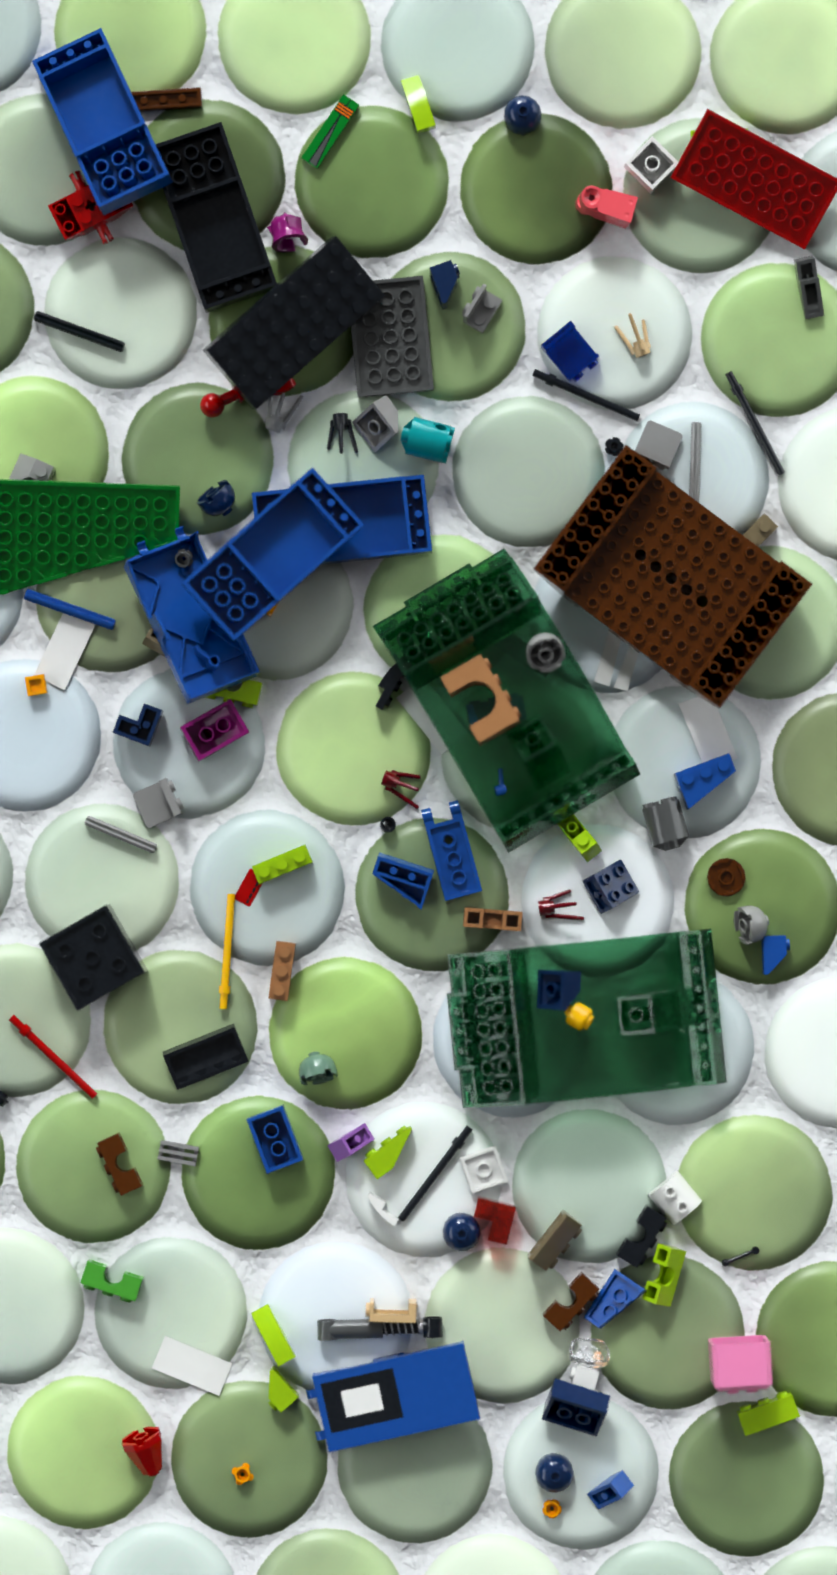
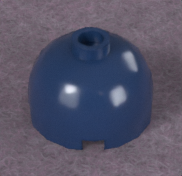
(522, 115)
(218, 499)
(461, 1231)
(554, 1472)

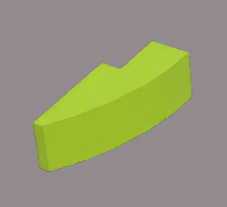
(418, 104)
(273, 1335)

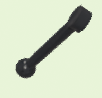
(755, 1250)

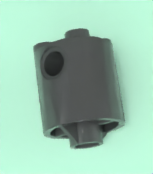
(665, 823)

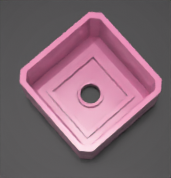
(740, 1363)

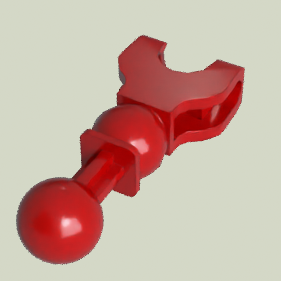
(213, 404)

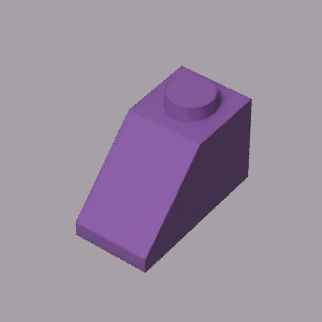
(350, 1142)

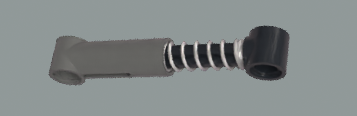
(355, 1329)

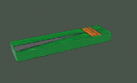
(330, 131)

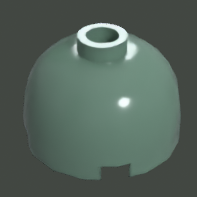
(317, 1068)

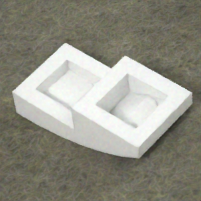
(378, 1203)

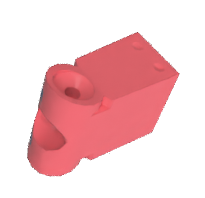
(607, 205)

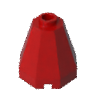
(145, 1450)

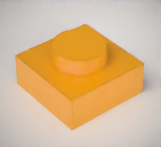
(36, 685)

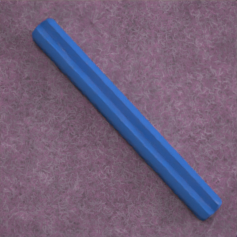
(69, 609)

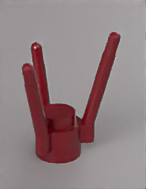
(391, 780)
(547, 907)

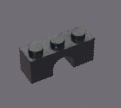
(635, 1252)

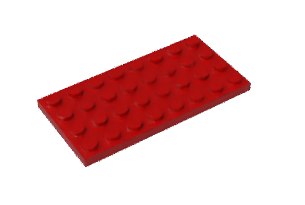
(755, 179)

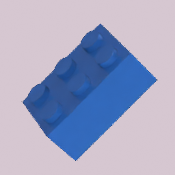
(275, 1138)

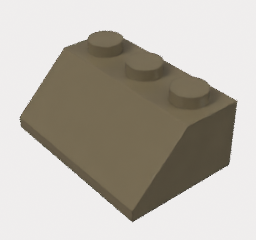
(555, 1240)

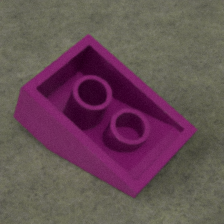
(214, 730)

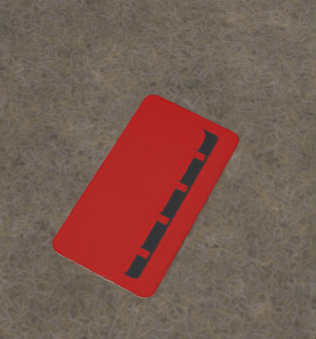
(248, 889)

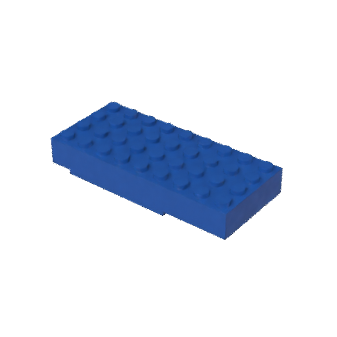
(102, 121)
(391, 512)
(272, 554)

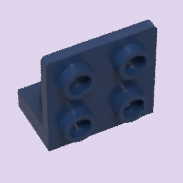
(610, 886)

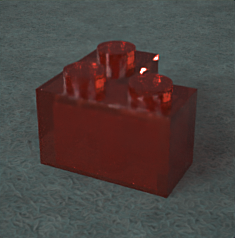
(500, 1214)

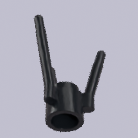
(340, 422)

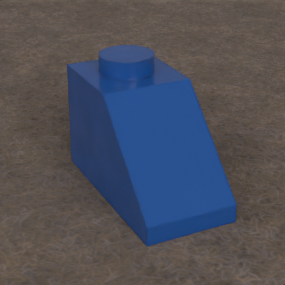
(773, 951)
(610, 1490)

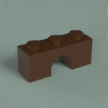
(123, 1179)
(561, 1315)

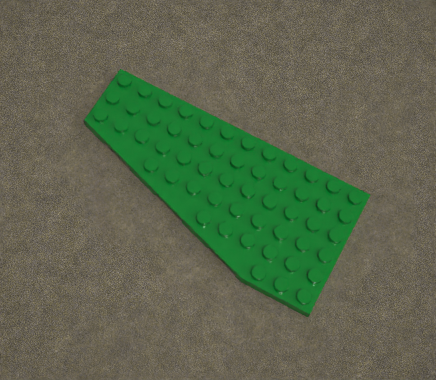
(78, 526)

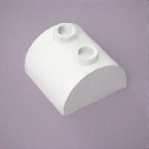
(675, 1198)

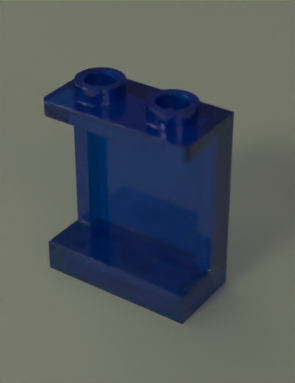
(570, 352)

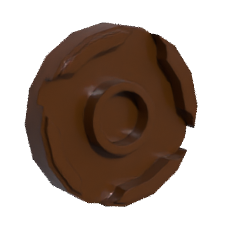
(726, 877)

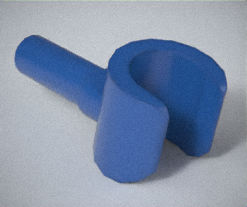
(501, 788)

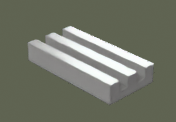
(176, 1160)

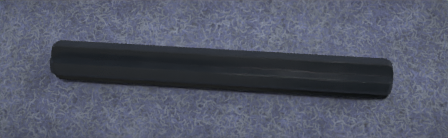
(79, 331)

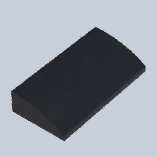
(205, 1056)

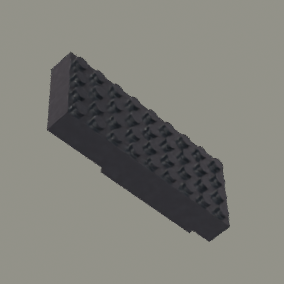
(215, 218)
(293, 322)

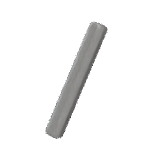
(120, 834)

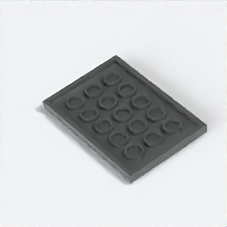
(393, 341)

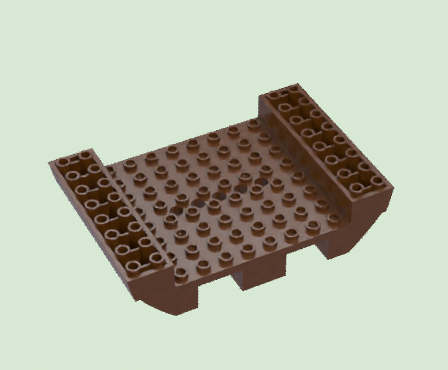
(743, 585)

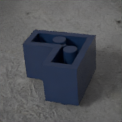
(141, 730)

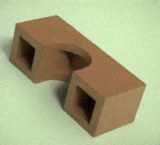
(492, 919)
(282, 970)

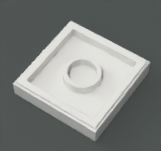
(483, 1169)

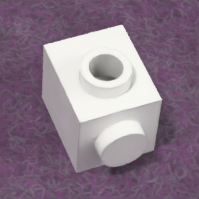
(584, 1376)

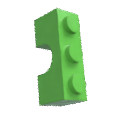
(95, 1277)

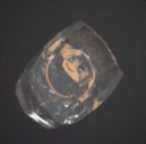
(589, 1352)

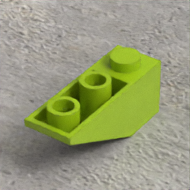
(580, 837)
(384, 1158)

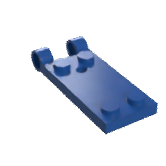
(454, 860)

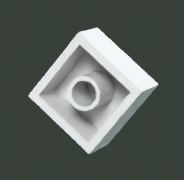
(651, 165)

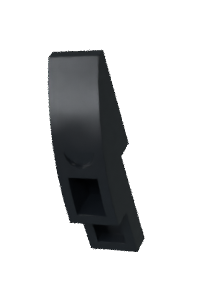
(390, 683)

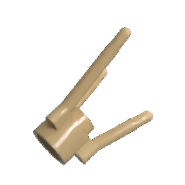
(640, 347)

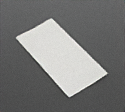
(64, 650)
(608, 661)
(416, 711)
(707, 729)
(192, 1365)

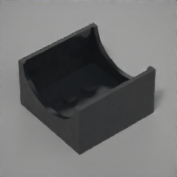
(93, 956)

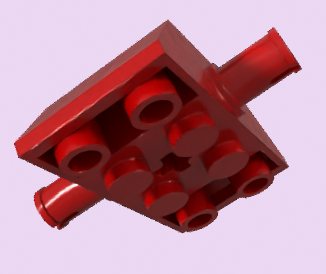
(76, 219)

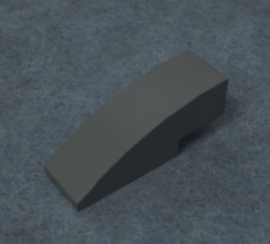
(809, 287)

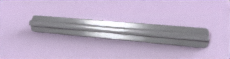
(695, 460)

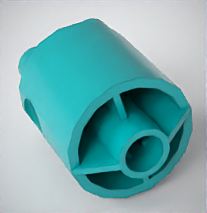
(427, 439)

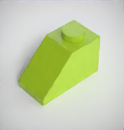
(280, 1391)

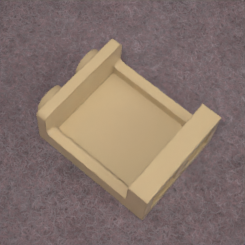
(396, 1316)

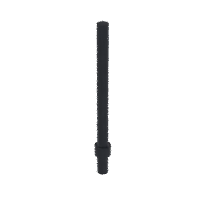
(552, 380)
(737, 390)
(457, 1143)

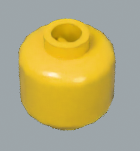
(579, 1016)

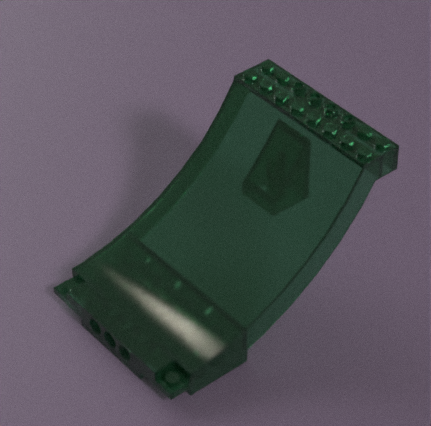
(565, 742)
(649, 1031)

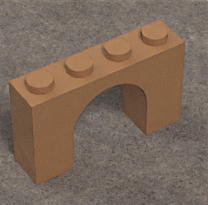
(478, 673)

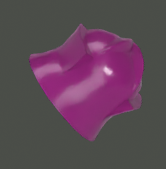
(286, 227)

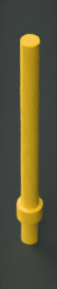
(224, 988)

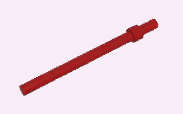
(26, 1031)

